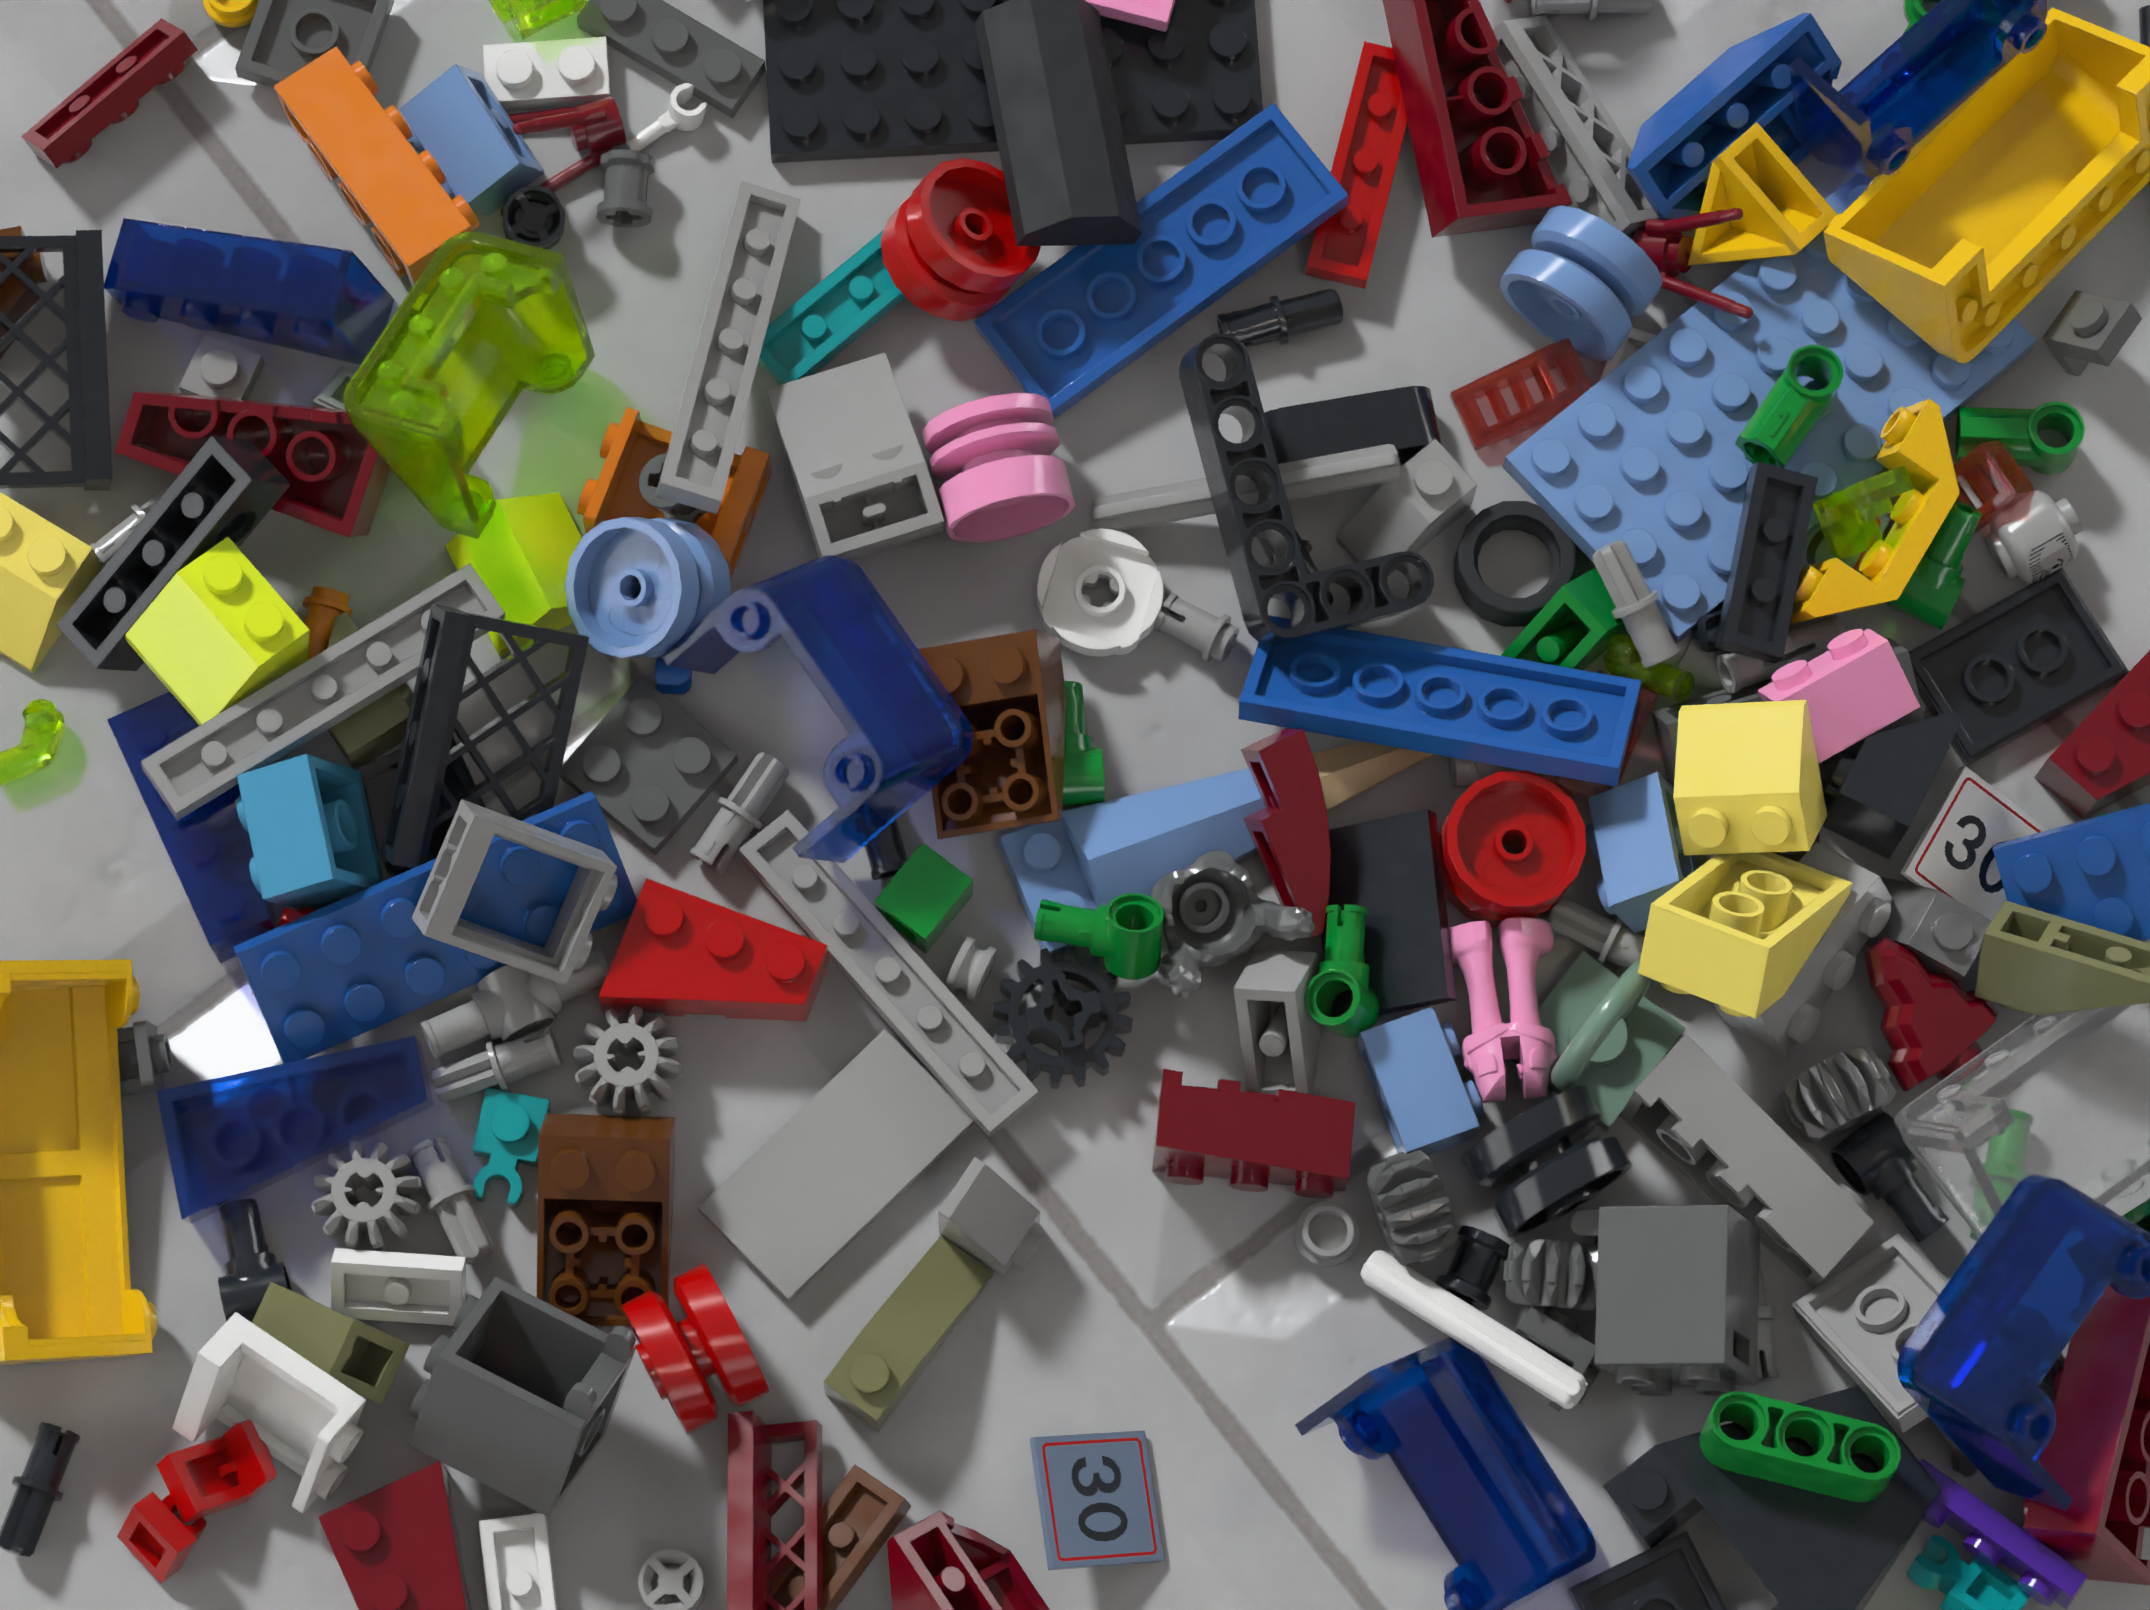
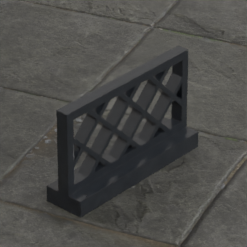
(86, 362)
(434, 720)

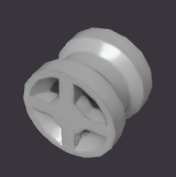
(665, 1574)

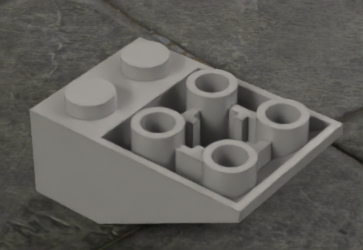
(856, 459)

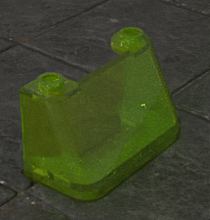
(456, 358)

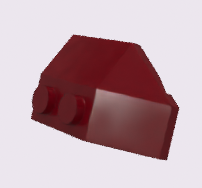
(955, 1569)

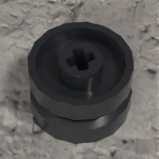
(1550, 1169)

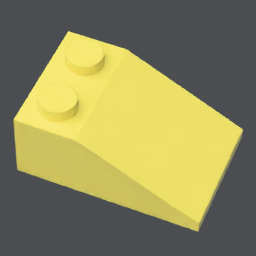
(1740, 929)

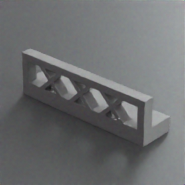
(1591, 177)

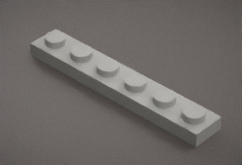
(728, 348)
(308, 698)
(891, 977)

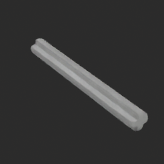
(1299, 478)

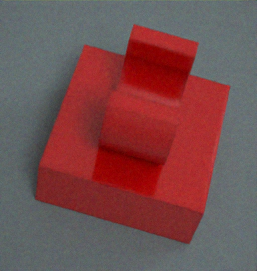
(159, 1536)

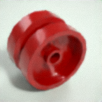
(955, 242)
(1533, 820)
(690, 1351)

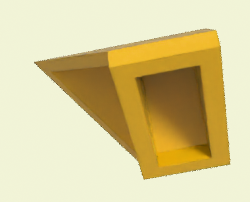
(1776, 200)

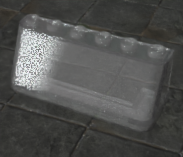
(2046, 1099)

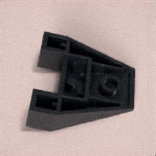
(1798, 1542)

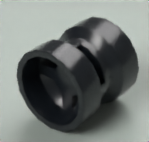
(537, 211)

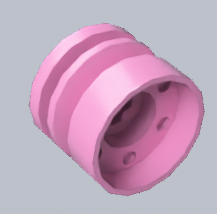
(998, 467)

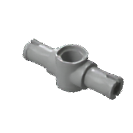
(511, 1005)

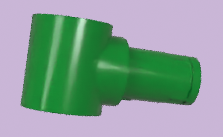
(1937, 578)
(1082, 761)
(1122, 933)
(1343, 971)

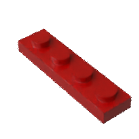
(1364, 169)

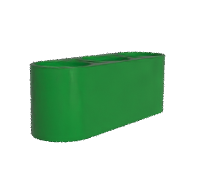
(1828, 1434)

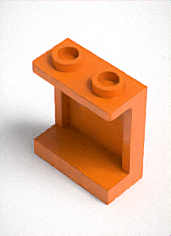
(617, 491)

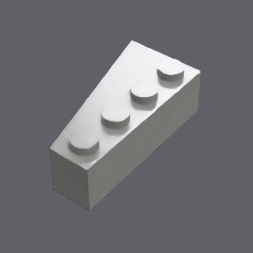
(1746, 1161)

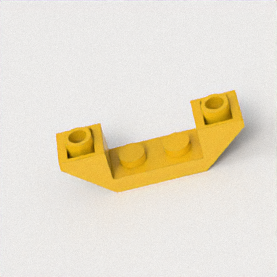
(1919, 442)

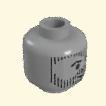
(2034, 537)

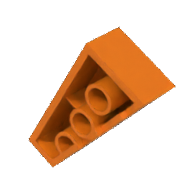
(379, 169)

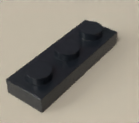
(1766, 562)

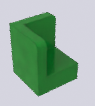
(924, 897)

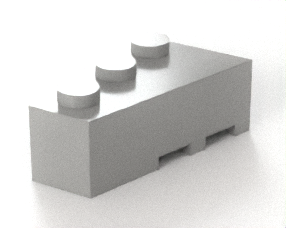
(1831, 962)

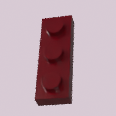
(110, 94)

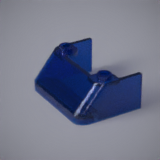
(1912, 83)
(871, 674)
(2008, 1320)
(1469, 1471)

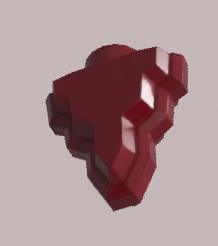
(1925, 1016)

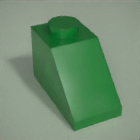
(1571, 626)

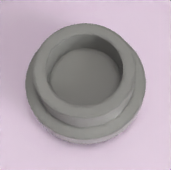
(1326, 1234)

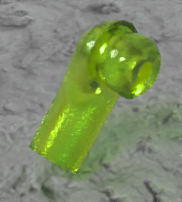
(1660, 679)
(38, 742)

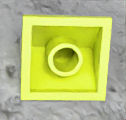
(523, 561)

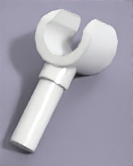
(674, 118)

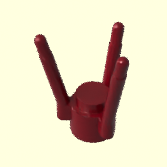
(590, 126)
(1671, 252)

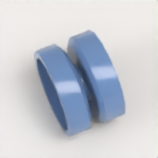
(1581, 282)
(644, 584)

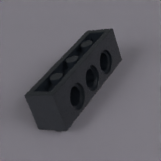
(215, 497)

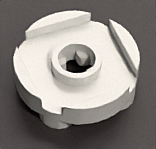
(1080, 563)

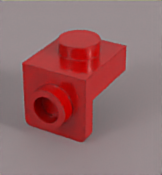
(218, 1472)

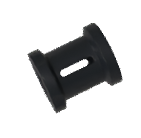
(1474, 1266)

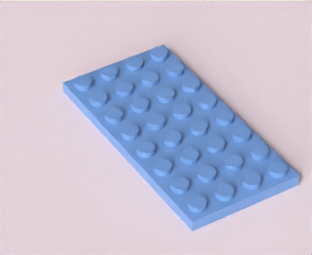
(1655, 439)

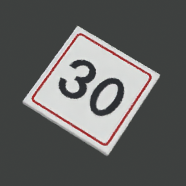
(1958, 841)

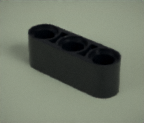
(1355, 422)

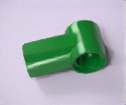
(1790, 408)
(2019, 433)

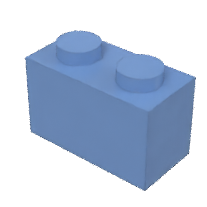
(470, 139)
(1637, 847)
(1419, 1083)

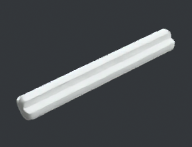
(1474, 1329)

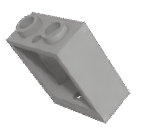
(456, 872)

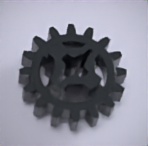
(1086, 1008)

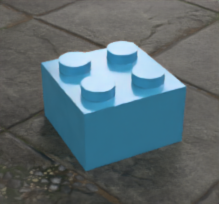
(308, 832)

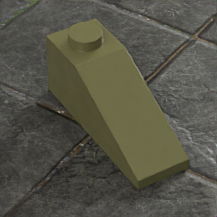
(2058, 964)
(906, 1333)

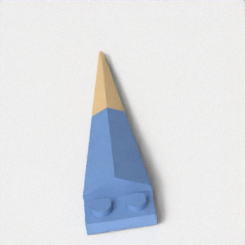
(1144, 836)

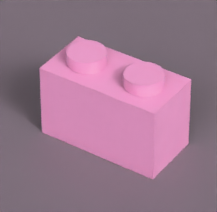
(1847, 690)

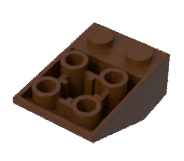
(1017, 715)
(604, 1212)

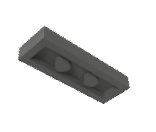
(676, 49)

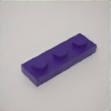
(1997, 1539)

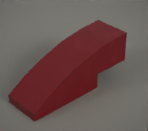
(1294, 825)

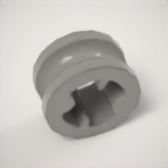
(971, 968)

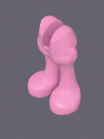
(1523, 1039)

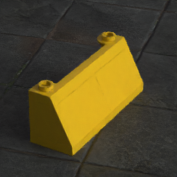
(64, 1165)

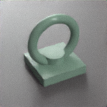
(1605, 1033)

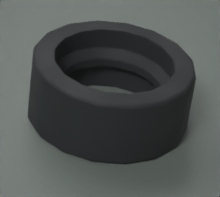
(1511, 516)

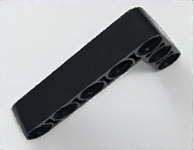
(1272, 517)

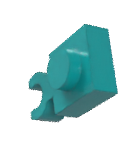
(509, 1137)
(1965, 1585)

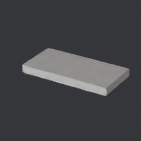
(836, 1165)

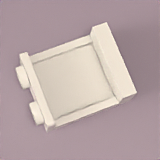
(292, 1403)

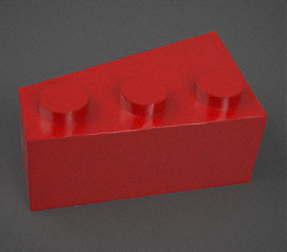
(710, 961)

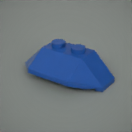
(1719, 106)

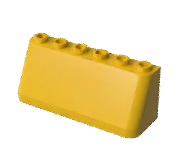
(2004, 188)

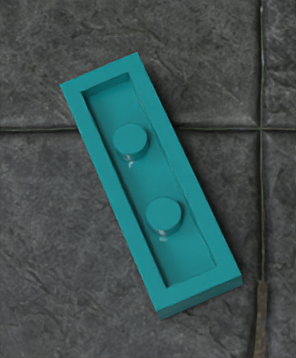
(830, 316)

